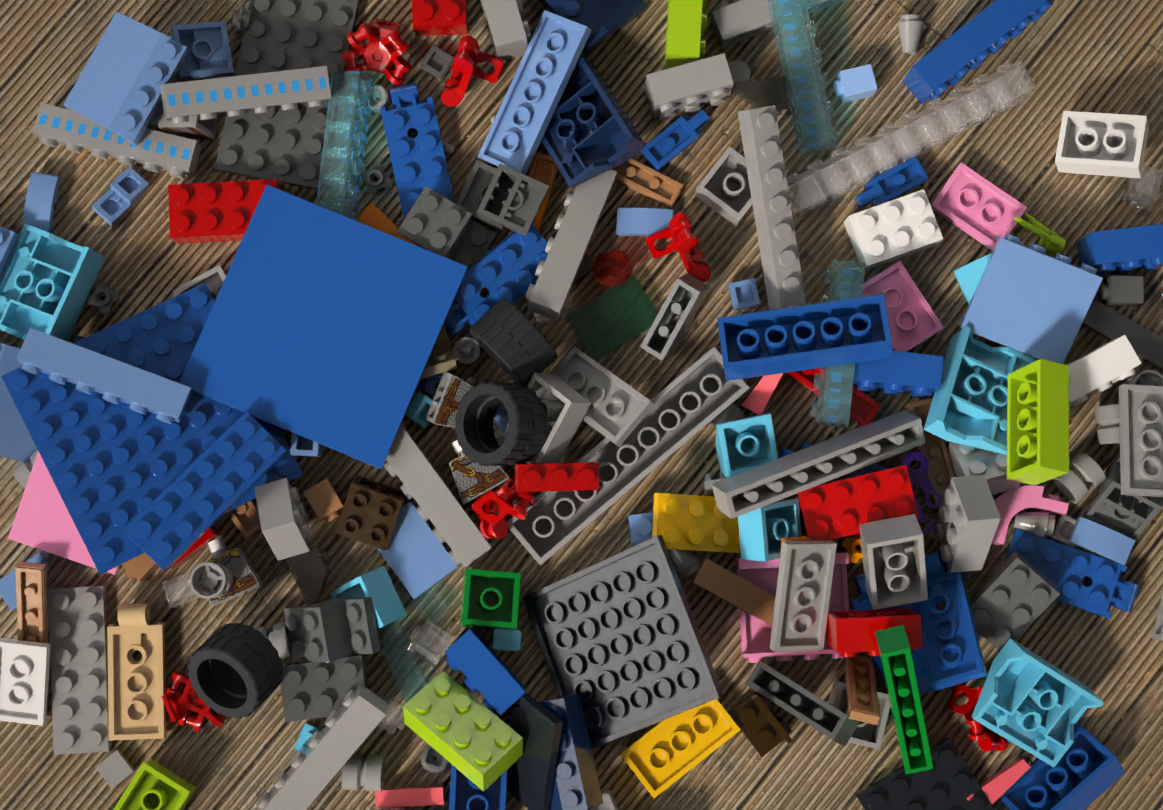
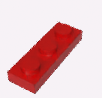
(556, 476)

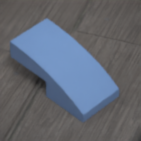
(121, 196)
(40, 200)
(642, 221)
(1101, 540)

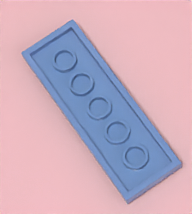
(534, 92)

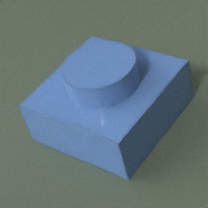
(744, 294)

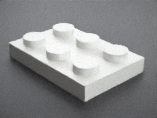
(24, 681)

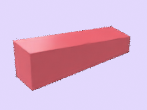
(761, 393)
(1003, 780)
(410, 796)

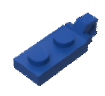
(674, 139)
(893, 183)

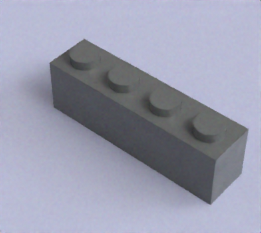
(802, 703)

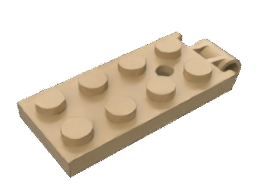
(133, 685)

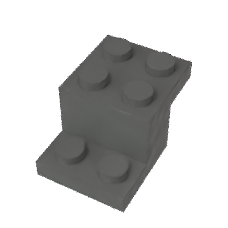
(502, 197)
(446, 229)
(1122, 512)
(332, 629)

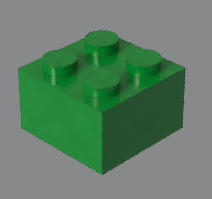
(490, 599)

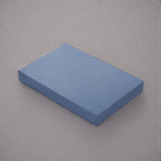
(417, 553)

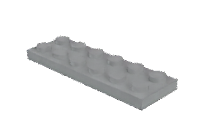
(79, 669)

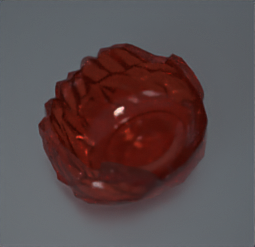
(612, 268)

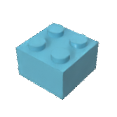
(763, 528)

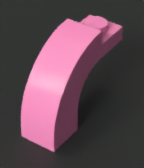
(1027, 496)

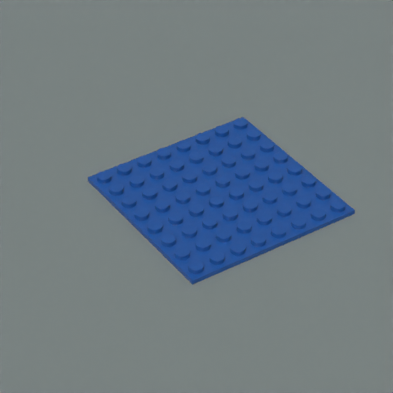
(323, 326)
(119, 460)

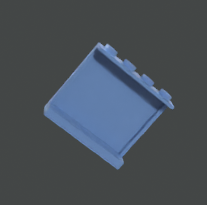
(1031, 299)

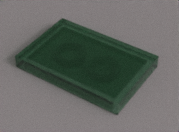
(613, 318)

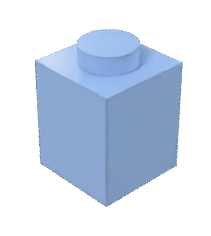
(855, 84)

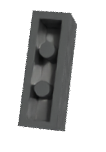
(675, 317)

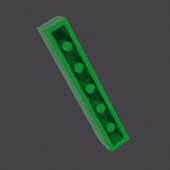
(904, 699)

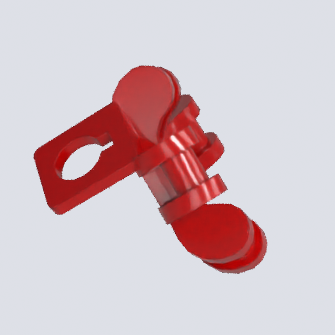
(378, 52)
(464, 66)
(685, 243)
(496, 505)
(188, 701)
(986, 739)

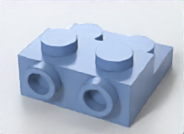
(207, 48)

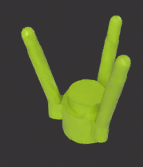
(1049, 238)

